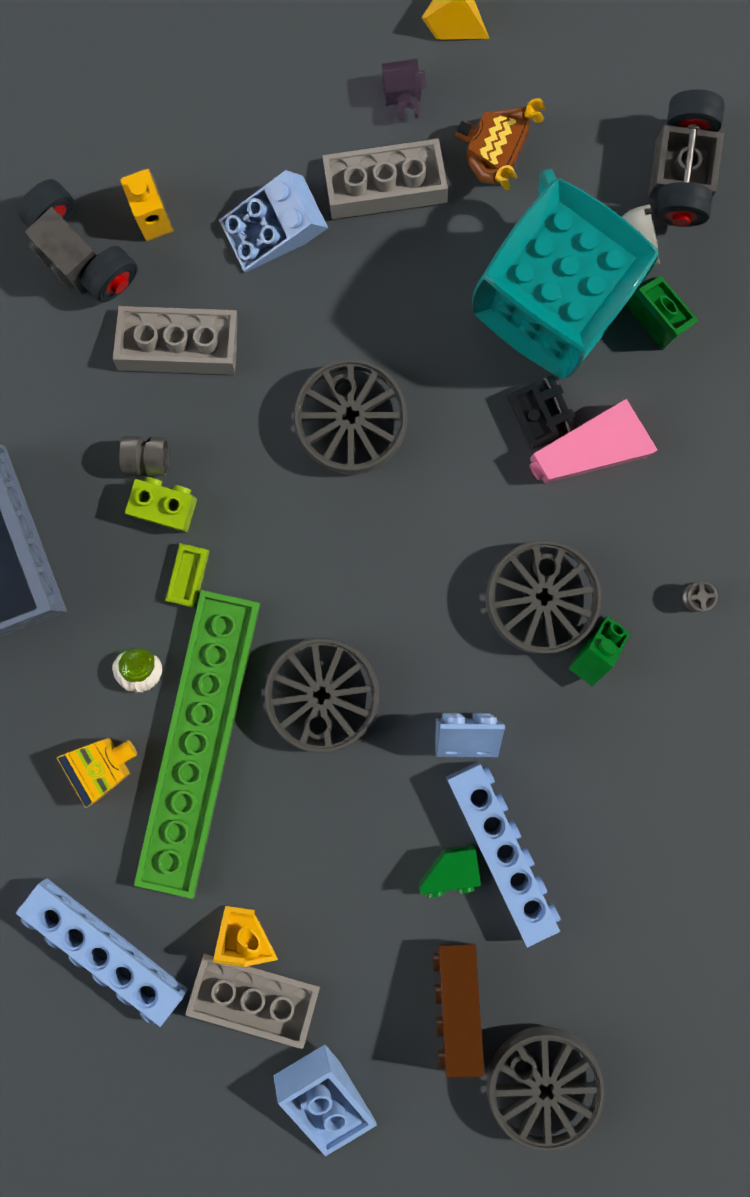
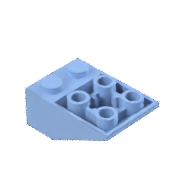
(273, 221)
(468, 736)

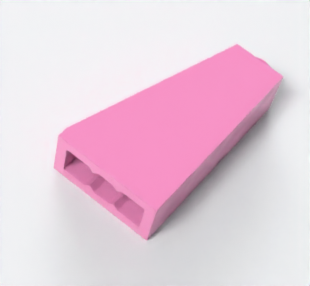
(598, 444)

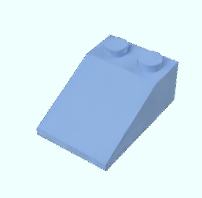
(323, 1100)

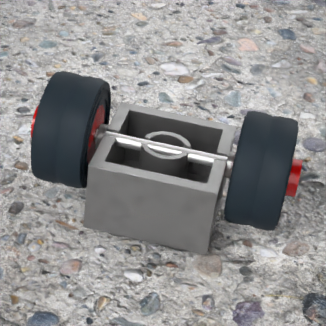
(688, 158)
(65, 252)

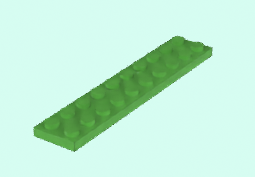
(197, 744)

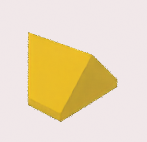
(455, 20)
(242, 939)

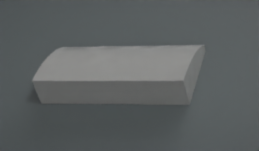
(385, 179)
(176, 340)
(253, 1002)

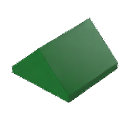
(661, 312)

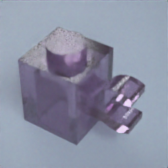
(403, 85)

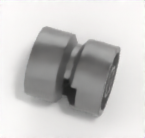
(143, 455)

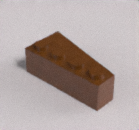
(459, 1011)

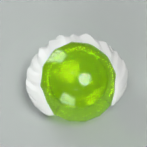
(137, 670)

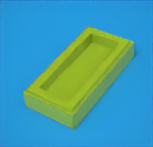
(187, 575)

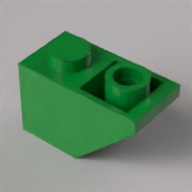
(600, 651)
(452, 870)

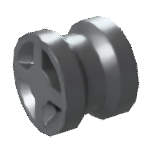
(706, 596)

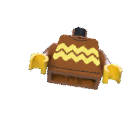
(498, 141)

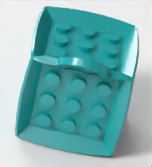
(562, 276)

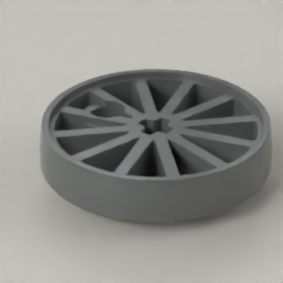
(358, 409)
(535, 587)
(321, 709)
(543, 1098)

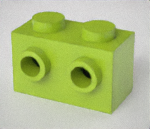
(160, 504)

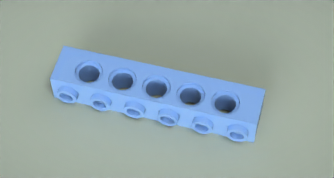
(532, 926)
(99, 935)

